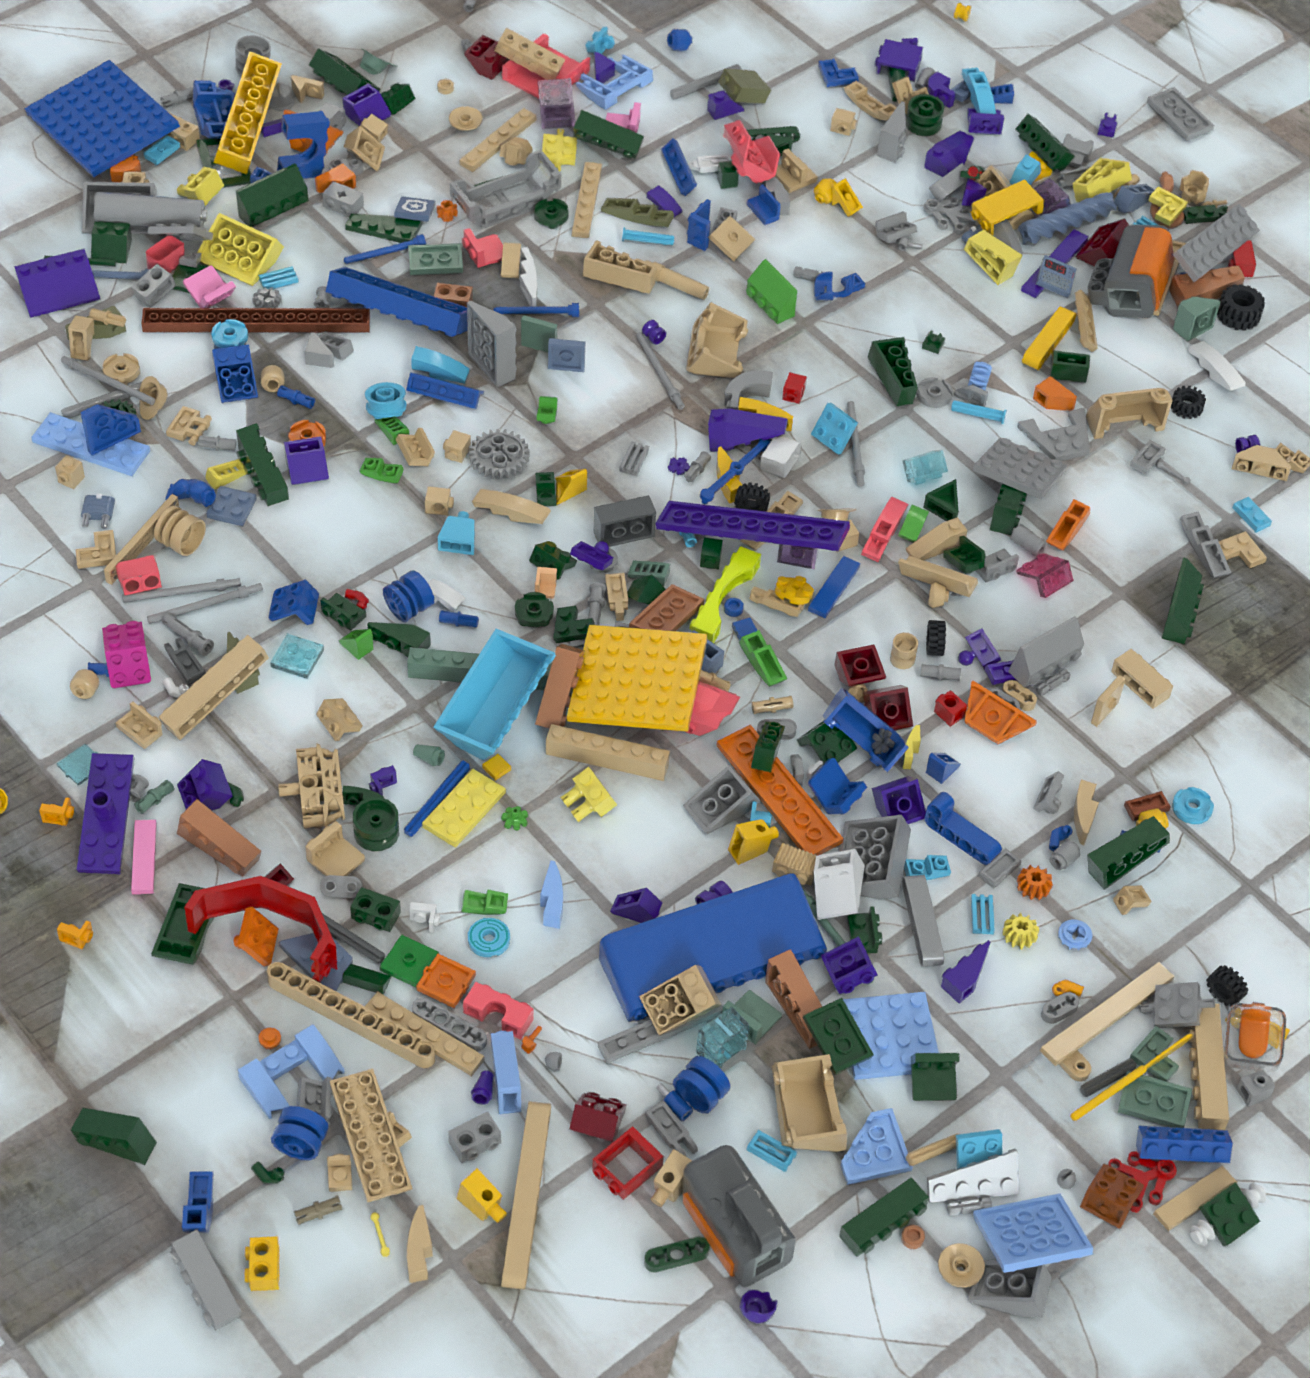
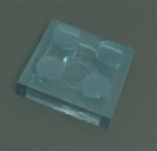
(297, 656)

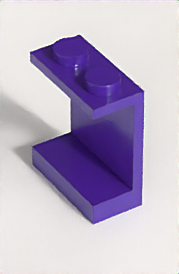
(900, 56)

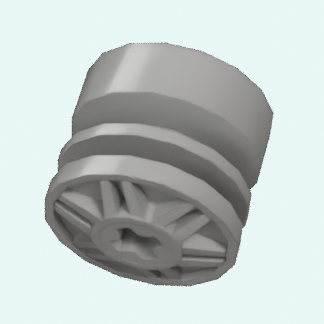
(250, 44)

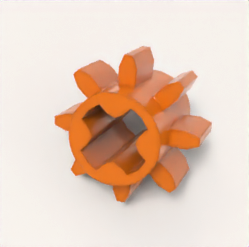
(447, 210)

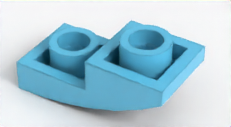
(932, 867)

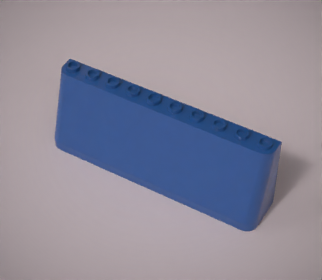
(723, 935)

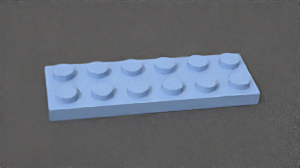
(69, 438)

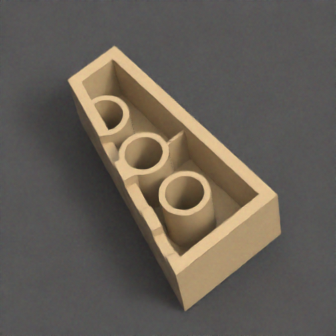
(618, 269)

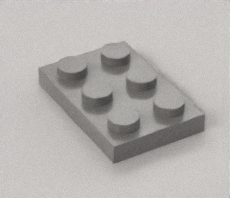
(187, 232)

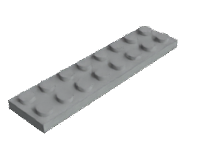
(1216, 242)

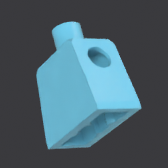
(458, 534)

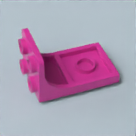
(126, 654)

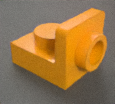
(57, 814)
(73, 935)

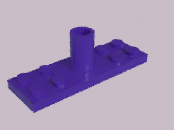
(105, 813)

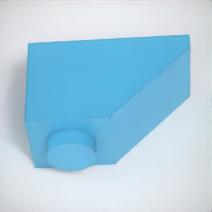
(1026, 169)

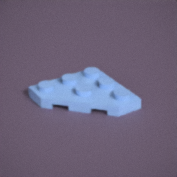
(876, 1150)

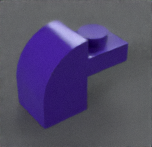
(939, 87)

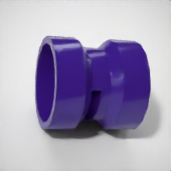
(654, 332)
(1244, 443)

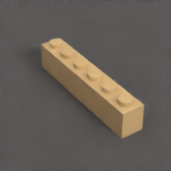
(213, 687)
(607, 752)
(1209, 1071)

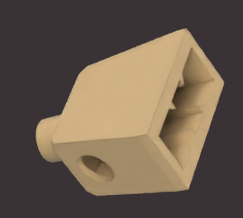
(669, 1179)

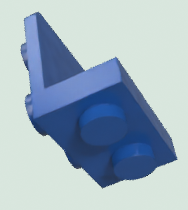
(699, 226)
(296, 599)
(834, 788)

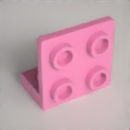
(627, 121)
(208, 287)

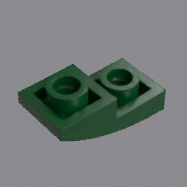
(354, 795)

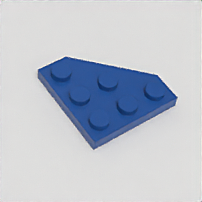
(107, 427)

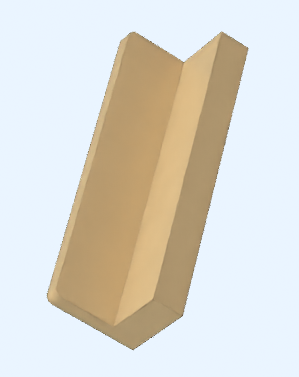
(931, 573)

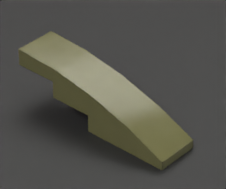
(632, 211)

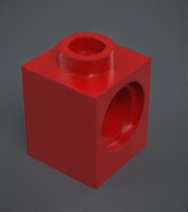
(794, 388)
(950, 708)

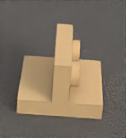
(794, 172)

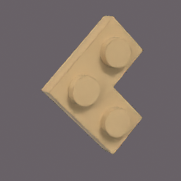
(905, 92)
(1244, 547)
(99, 555)

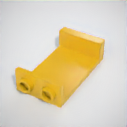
(1006, 204)

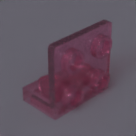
(1049, 572)

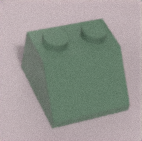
(1195, 317)

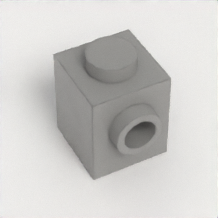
(1255, 1087)

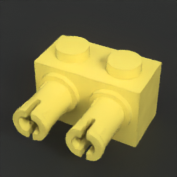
(202, 185)
(596, 795)

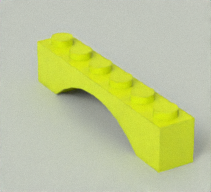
(741, 569)

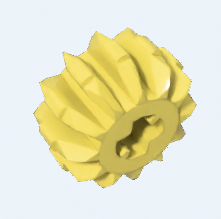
(1020, 931)

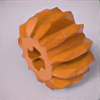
(1034, 882)

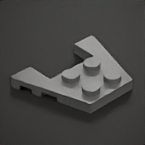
(1061, 442)

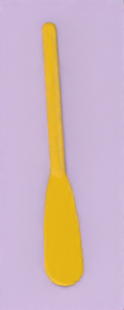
(1129, 1078)

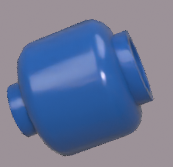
(679, 39)

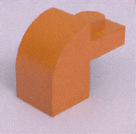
(131, 164)

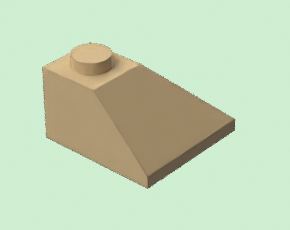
(365, 147)

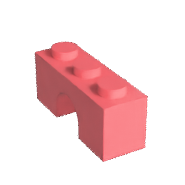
(485, 1000)

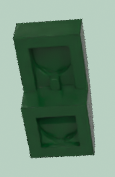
(545, 488)

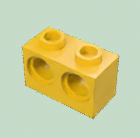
(263, 1263)

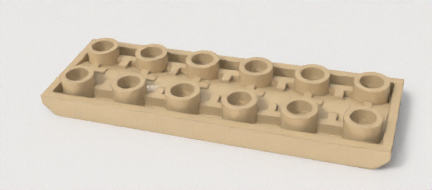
(370, 1135)

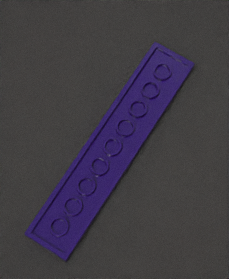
(753, 525)

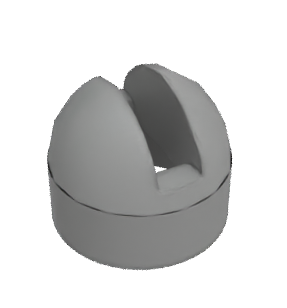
(554, 1060)
(1069, 1181)

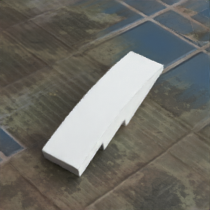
(528, 277)
(1219, 368)

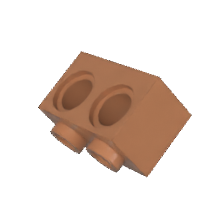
(454, 293)

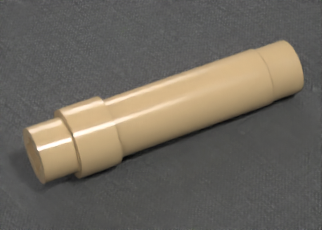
(680, 281)

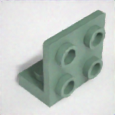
(757, 1013)

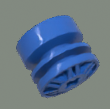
(408, 596)

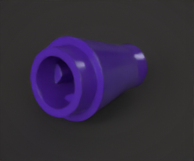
(483, 1089)

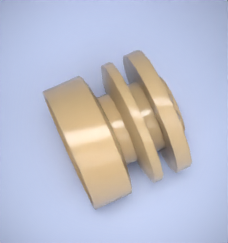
(179, 530)

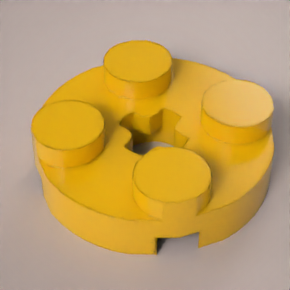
(794, 589)

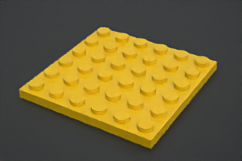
(638, 678)

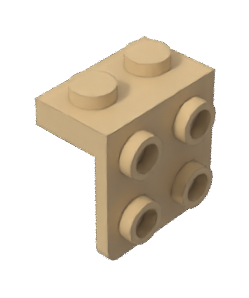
(333, 853)

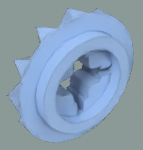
(1068, 928)

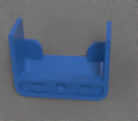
(860, 725)

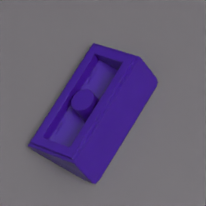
(271, 128)

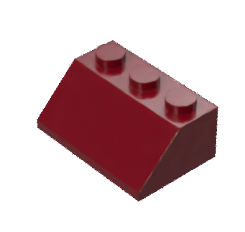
(1103, 242)

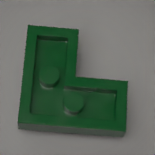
(568, 627)

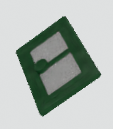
(207, 150)

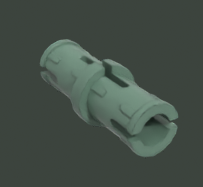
(154, 796)

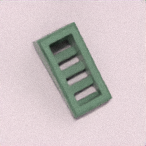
(660, 570)

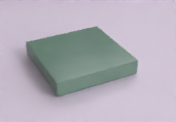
(536, 333)

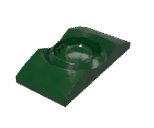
(174, 939)

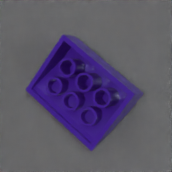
(57, 283)

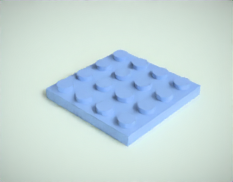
(894, 1031)
(1032, 1233)

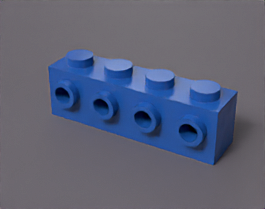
(1184, 1144)

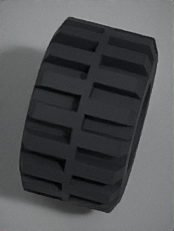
(1241, 307)

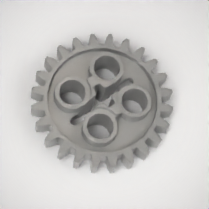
(499, 453)

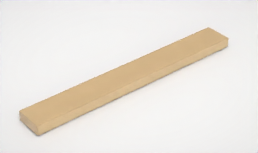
(1105, 1014)

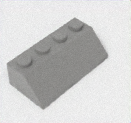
(1048, 653)

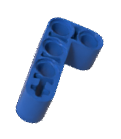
(960, 831)

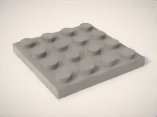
(1020, 468)

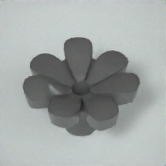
(882, 742)

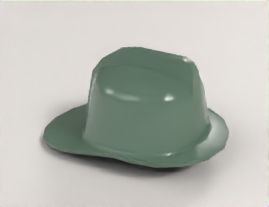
(373, 64)

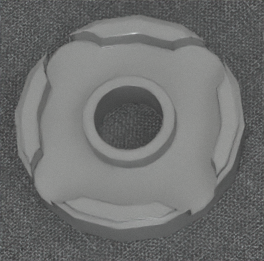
(933, 400)

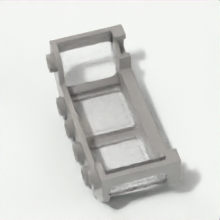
(509, 194)

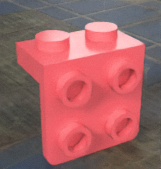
(483, 250)

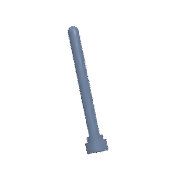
(119, 274)

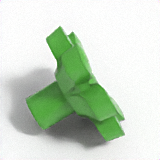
(515, 817)

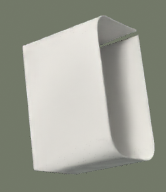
(780, 456)

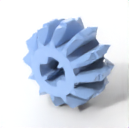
(980, 375)

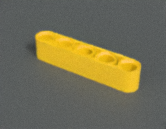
(1049, 338)

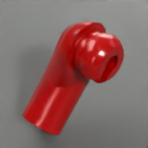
(357, 596)

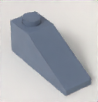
(1132, 197)

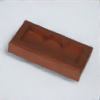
(1144, 803)

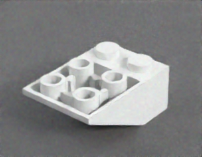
(838, 883)

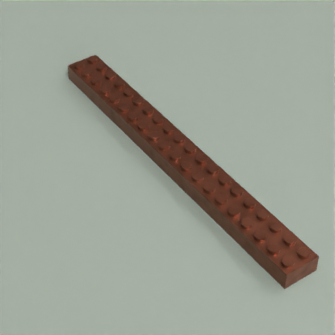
(257, 319)

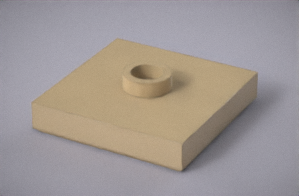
(731, 238)
(1108, 700)

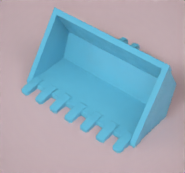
(493, 693)

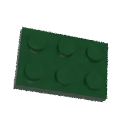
(838, 1035)

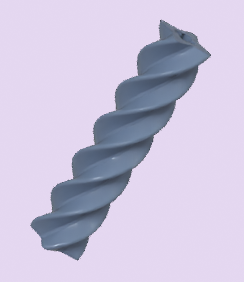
(1062, 218)

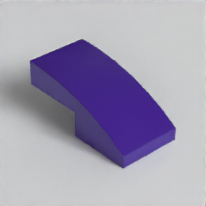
(663, 200)

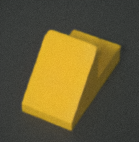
(843, 194)

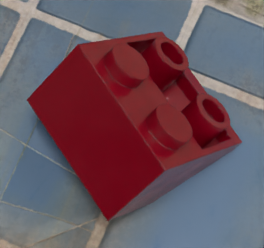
(484, 58)
(597, 1116)

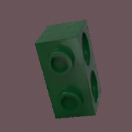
(377, 905)

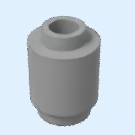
(1065, 855)

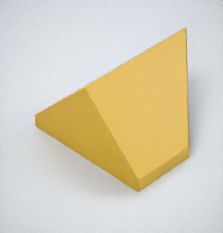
(570, 484)

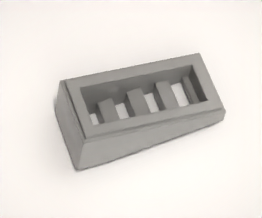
(338, 345)

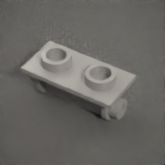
(1067, 177)

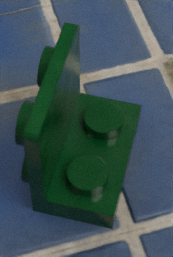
(828, 742)
(934, 1076)

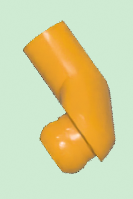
(1067, 986)

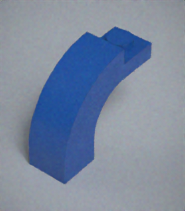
(199, 1210)

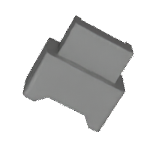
(1079, 149)

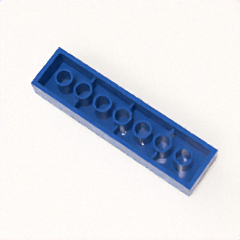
(398, 300)

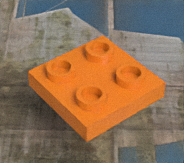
(257, 936)

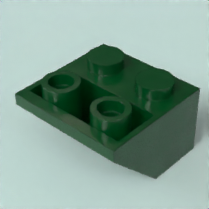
(1069, 366)

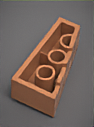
(559, 686)

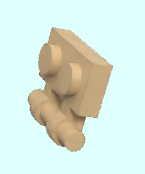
(184, 422)

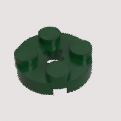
(544, 215)
(538, 618)

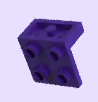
(985, 122)

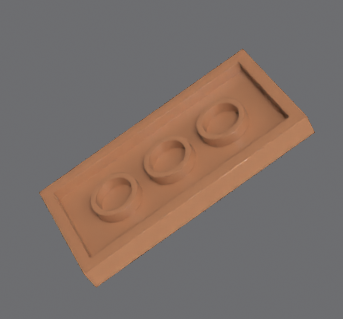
(668, 610)

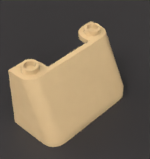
(716, 343)
(1148, 405)
(811, 1104)

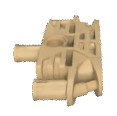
(309, 777)

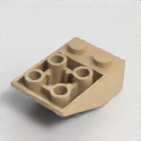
(680, 1000)

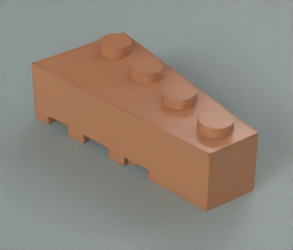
(1208, 286)
(217, 838)
(792, 992)

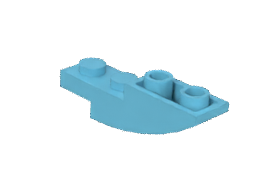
(980, 90)

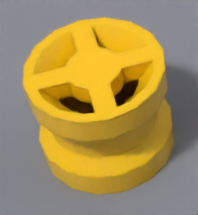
(962, 12)

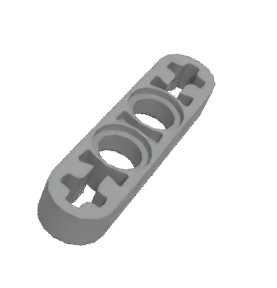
(451, 1022)

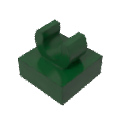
(933, 342)

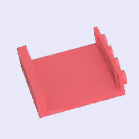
(528, 80)

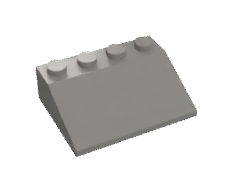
(89, 194)
(492, 343)
(883, 849)

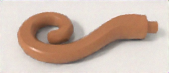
(1167, 184)

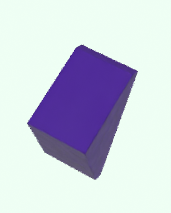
(603, 68)
(972, 192)

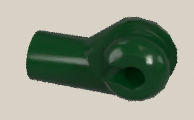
(237, 797)
(268, 1176)

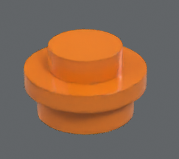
(269, 1038)

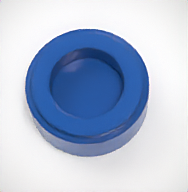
(733, 607)

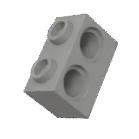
(153, 285)
(472, 1133)

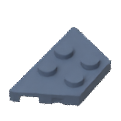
(301, 949)

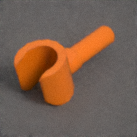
(528, 1043)

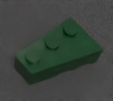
(1007, 510)
(114, 1134)

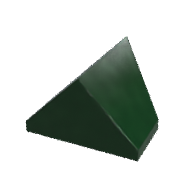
(943, 501)
(645, 589)

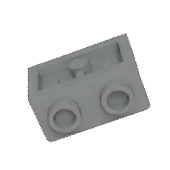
(997, 565)

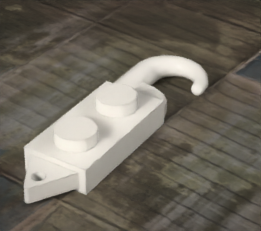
(708, 163)

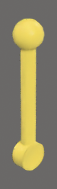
(385, 1251)

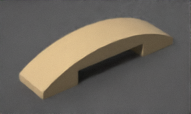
(871, 106)

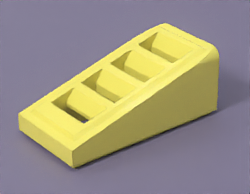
(214, 473)

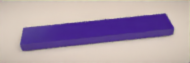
(1062, 253)

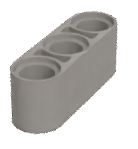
(948, 183)

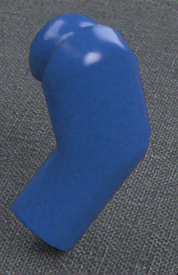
(1058, 835)

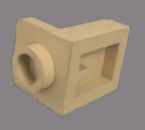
(1131, 897)
(339, 1172)

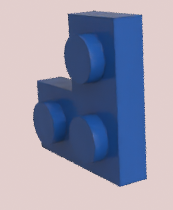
(834, 76)

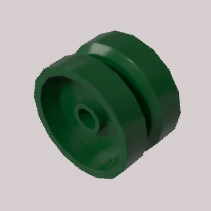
(925, 115)
(376, 824)

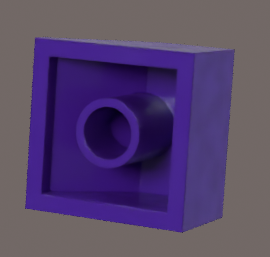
(900, 798)

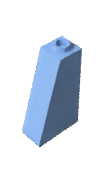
(506, 1072)

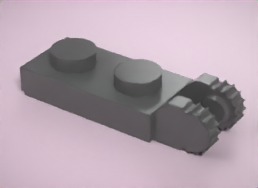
(185, 661)

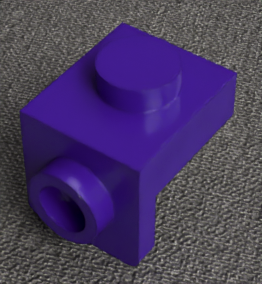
(382, 778)

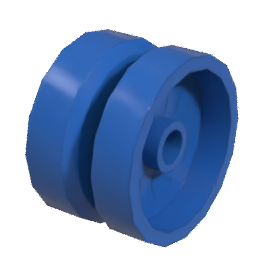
(701, 1084)
(299, 1133)

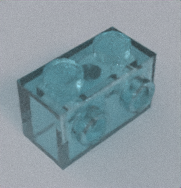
(925, 466)

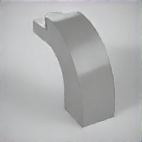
(747, 385)

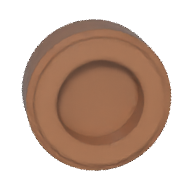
(912, 1236)

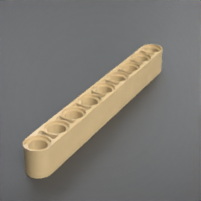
(356, 1022)
(526, 1196)

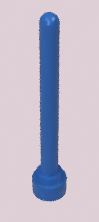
(418, 240)
(570, 310)

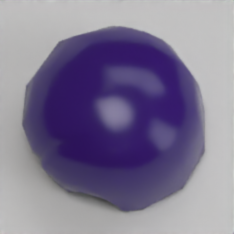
(757, 1306)

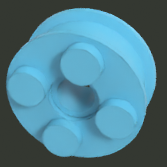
(385, 400)

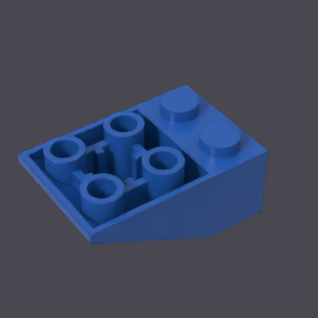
(234, 373)

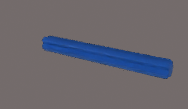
(436, 798)

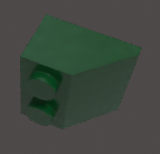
(111, 241)

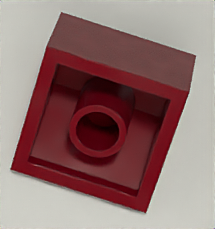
(859, 666)
(890, 705)

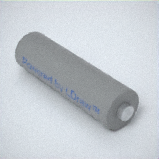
(148, 210)

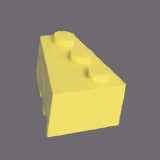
(993, 256)

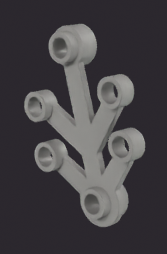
(937, 208)

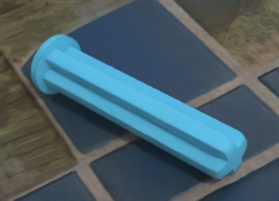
(647, 237)
(979, 411)

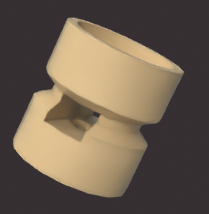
(904, 650)

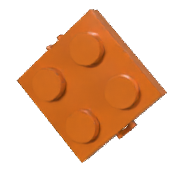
(445, 980)

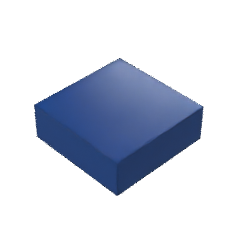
(858, 284)
(743, 627)

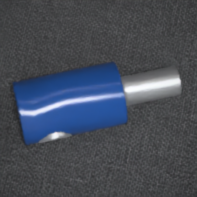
(675, 1102)

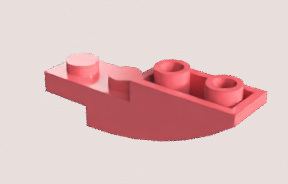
(884, 529)

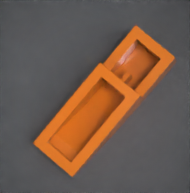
(1069, 525)

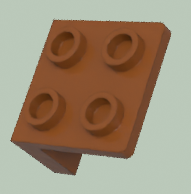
(1111, 1195)

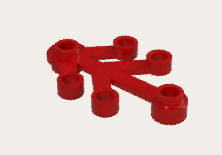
(1145, 1177)

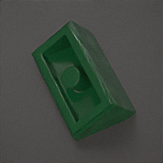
(366, 978)

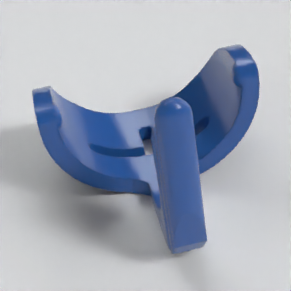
(825, 280)

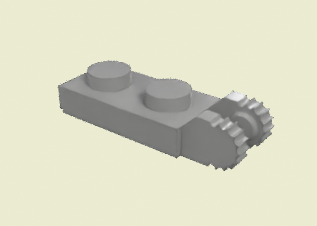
(670, 1128)

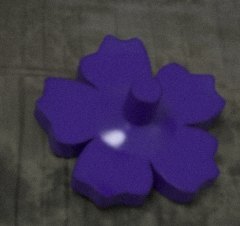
(678, 466)

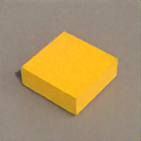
(496, 767)

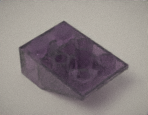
(556, 103)

